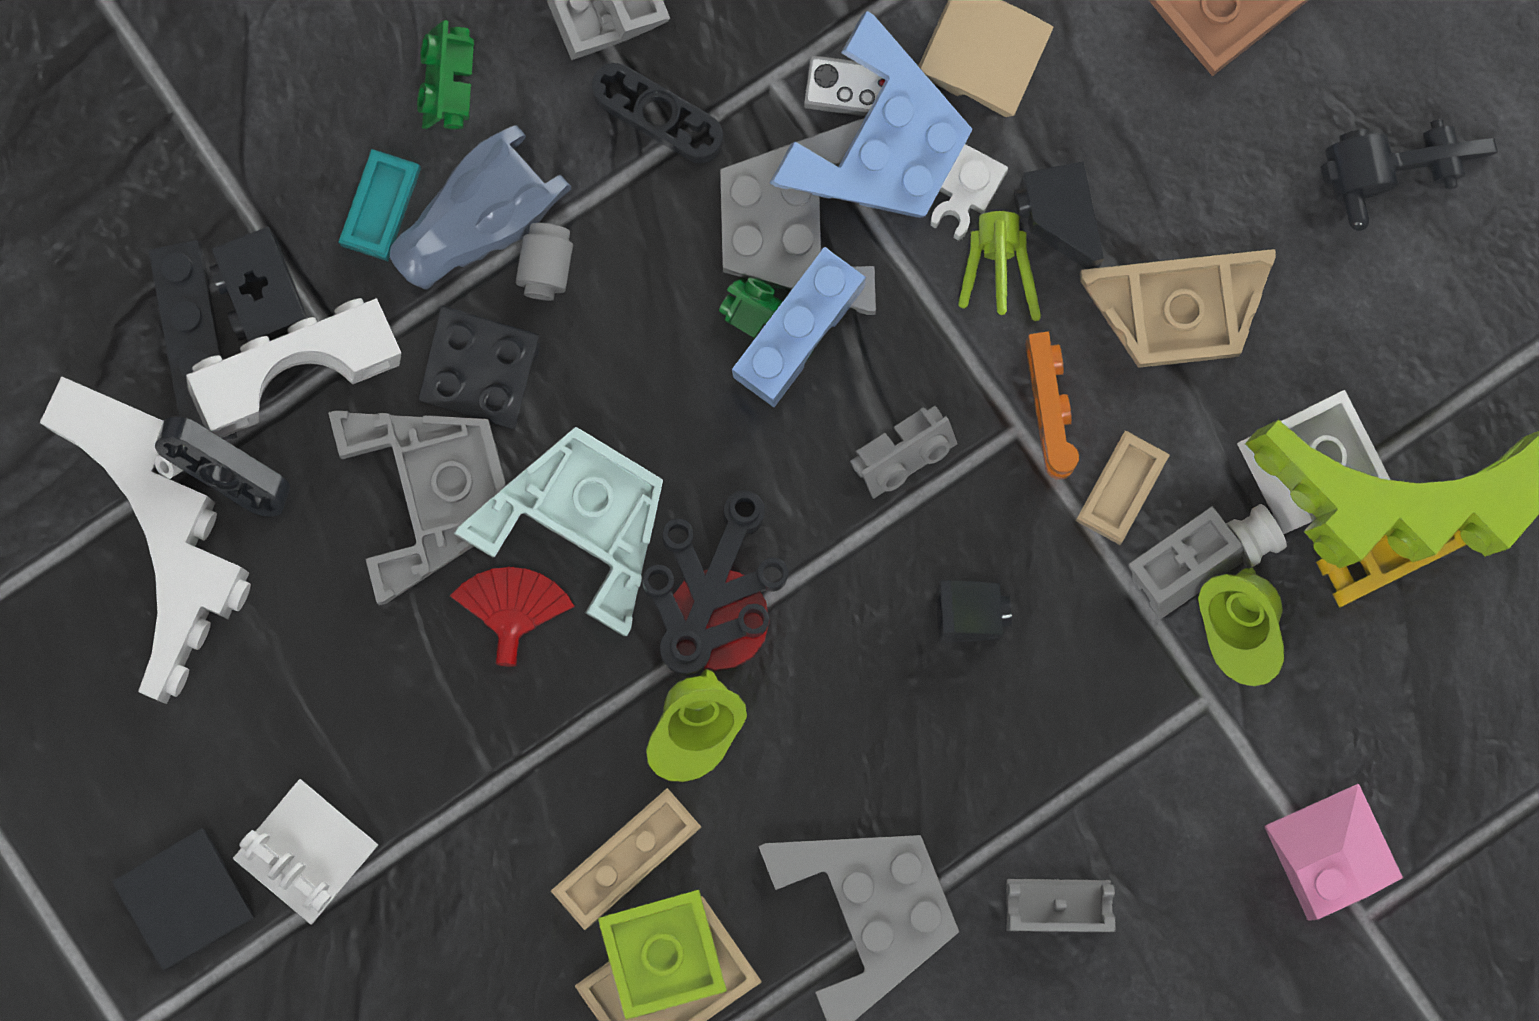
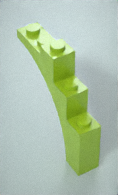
(1417, 518)

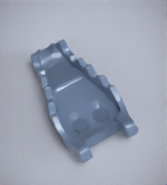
(478, 210)

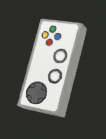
(841, 86)

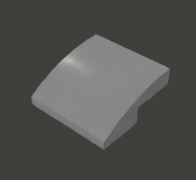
(599, 24)

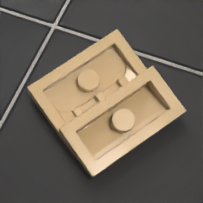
(985, 52)

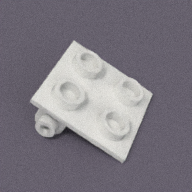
(305, 851)

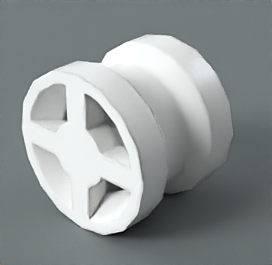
(1258, 535)

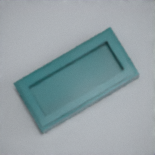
(379, 204)

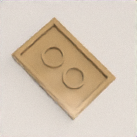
(603, 998)

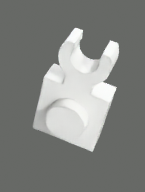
(970, 185)

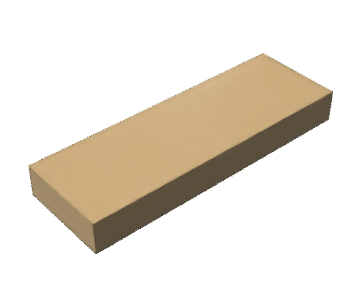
(626, 859)

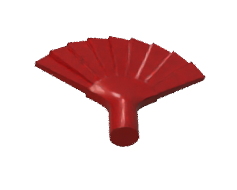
(511, 604)

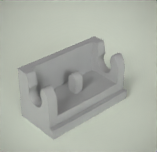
(1185, 561)
(1060, 905)

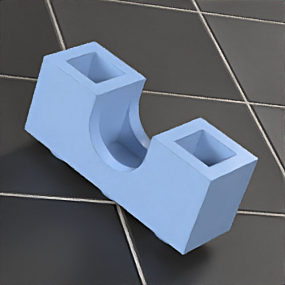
(798, 326)

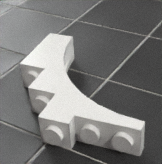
(172, 518)

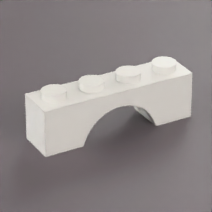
(351, 342)

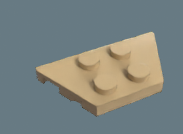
(1182, 305)

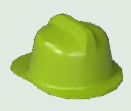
(1243, 626)
(695, 728)

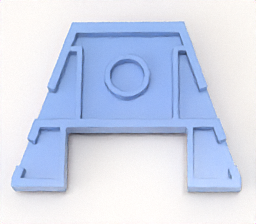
(901, 144)

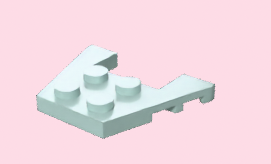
(590, 500)

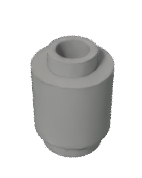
(544, 261)

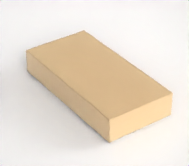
(1122, 487)

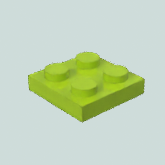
(662, 954)

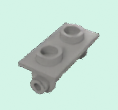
(924, 439)

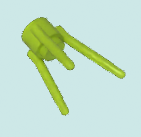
(999, 239)

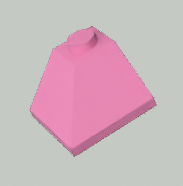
(1333, 853)

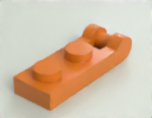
(1051, 408)

